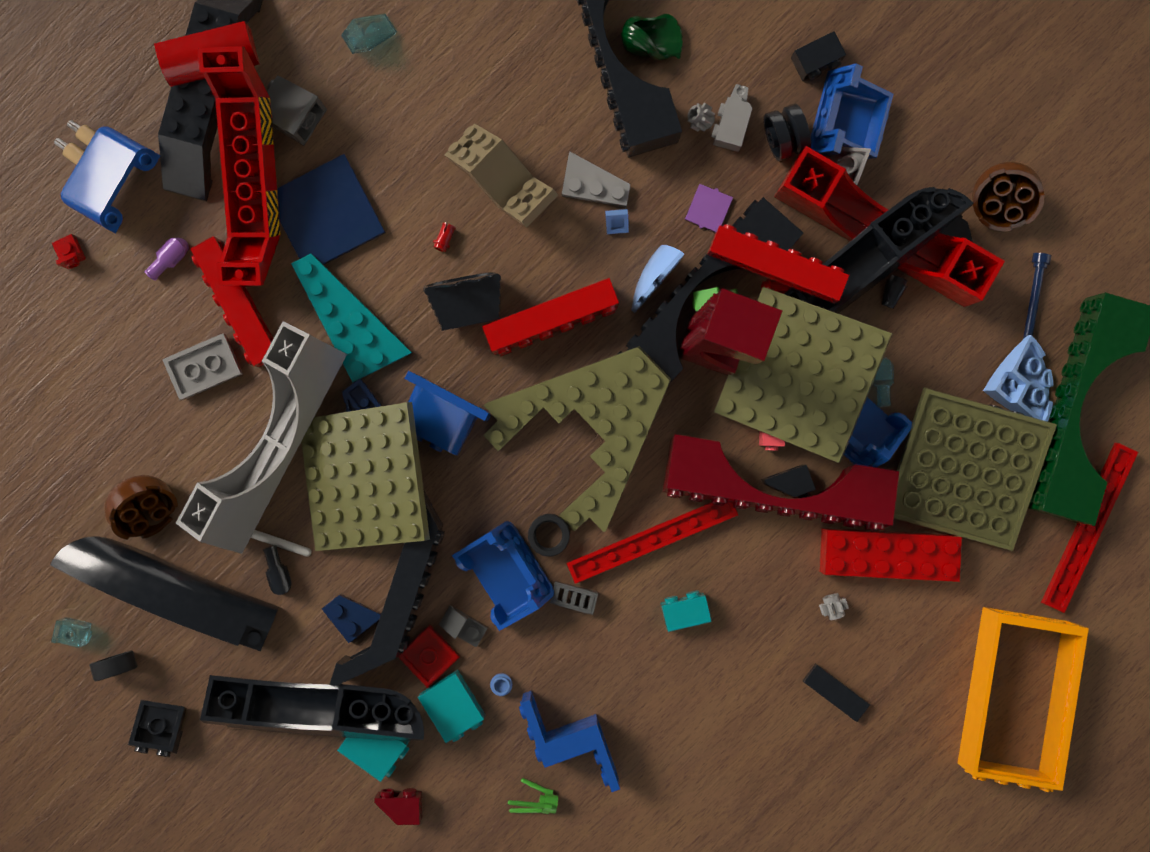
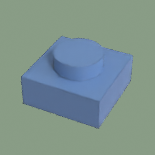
(617, 221)

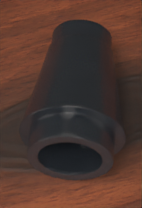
(894, 289)

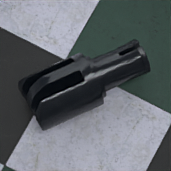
(277, 574)

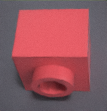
(770, 442)

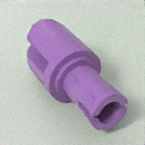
(167, 256)

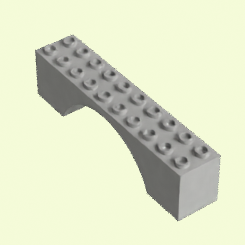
(230, 506)

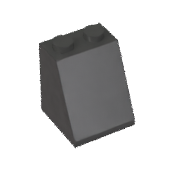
(294, 109)

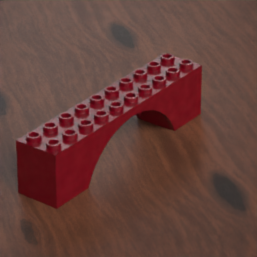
(729, 331)
(856, 497)

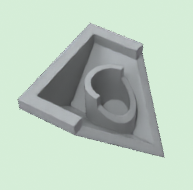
(852, 160)

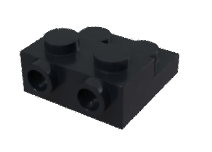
(157, 728)

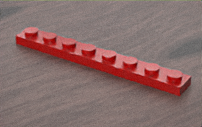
(1086, 536)
(649, 540)

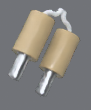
(71, 150)

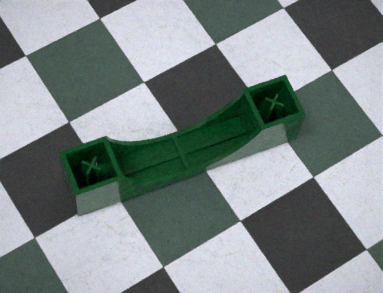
(1105, 332)

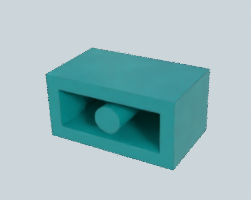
(685, 611)

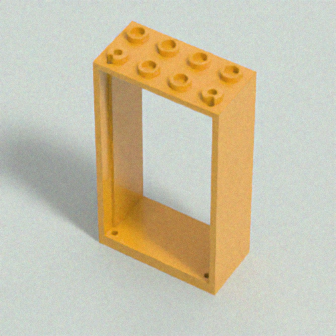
(1061, 706)

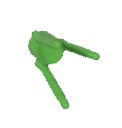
(546, 804)

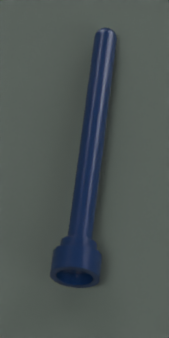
(1040, 261)

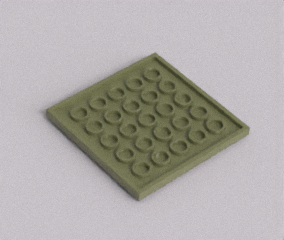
(810, 378)
(970, 468)
(365, 478)

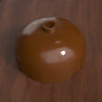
(1008, 196)
(131, 498)

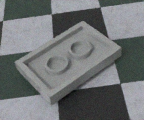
(202, 366)

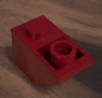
(401, 806)

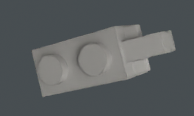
(733, 120)

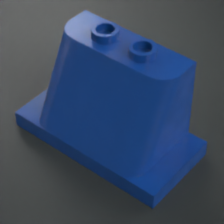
(850, 113)
(442, 415)

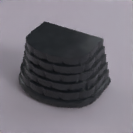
(465, 300)

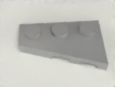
(593, 184)

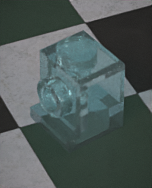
(80, 629)

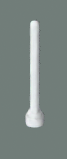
(281, 543)

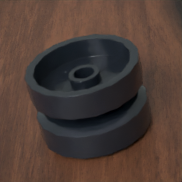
(787, 131)

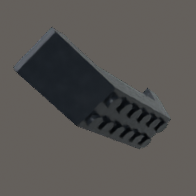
(190, 111)
(400, 605)

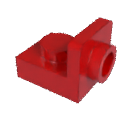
(68, 252)

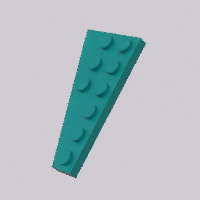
(348, 321)

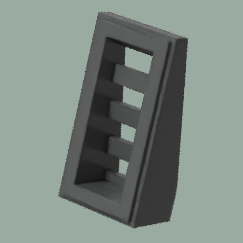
(581, 608)

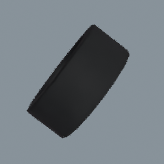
(554, 550)
(113, 665)

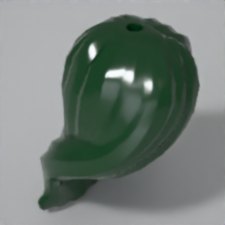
(655, 36)

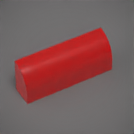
(180, 55)

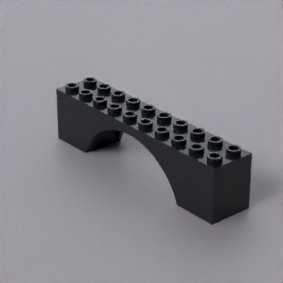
(641, 110)
(660, 334)

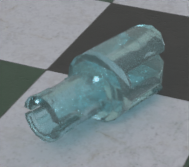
(883, 381)

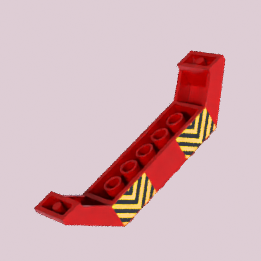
(246, 165)

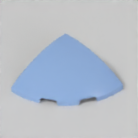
(655, 272)
(1023, 381)

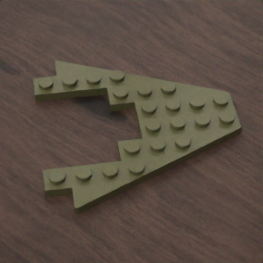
(615, 399)

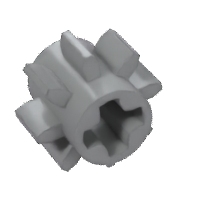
(701, 117)
(833, 606)

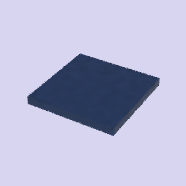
(327, 212)

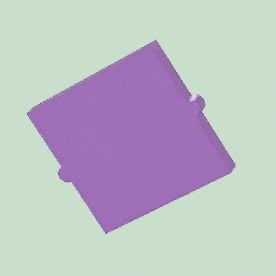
(708, 208)

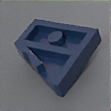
(359, 397)
(350, 617)

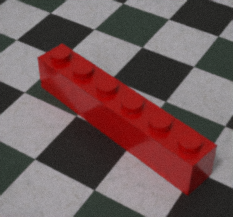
(778, 264)
(236, 303)

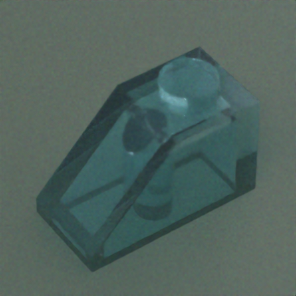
(367, 32)

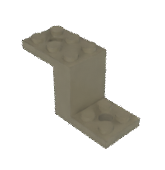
(500, 174)

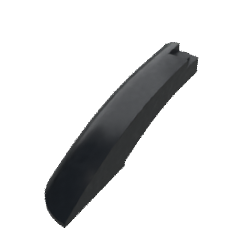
(890, 242)
(167, 590)
(311, 709)

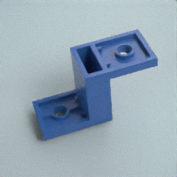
(569, 741)

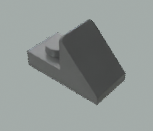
(462, 626)

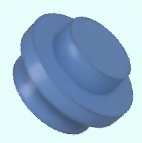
(501, 684)

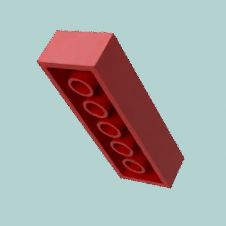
(551, 317)
(890, 554)

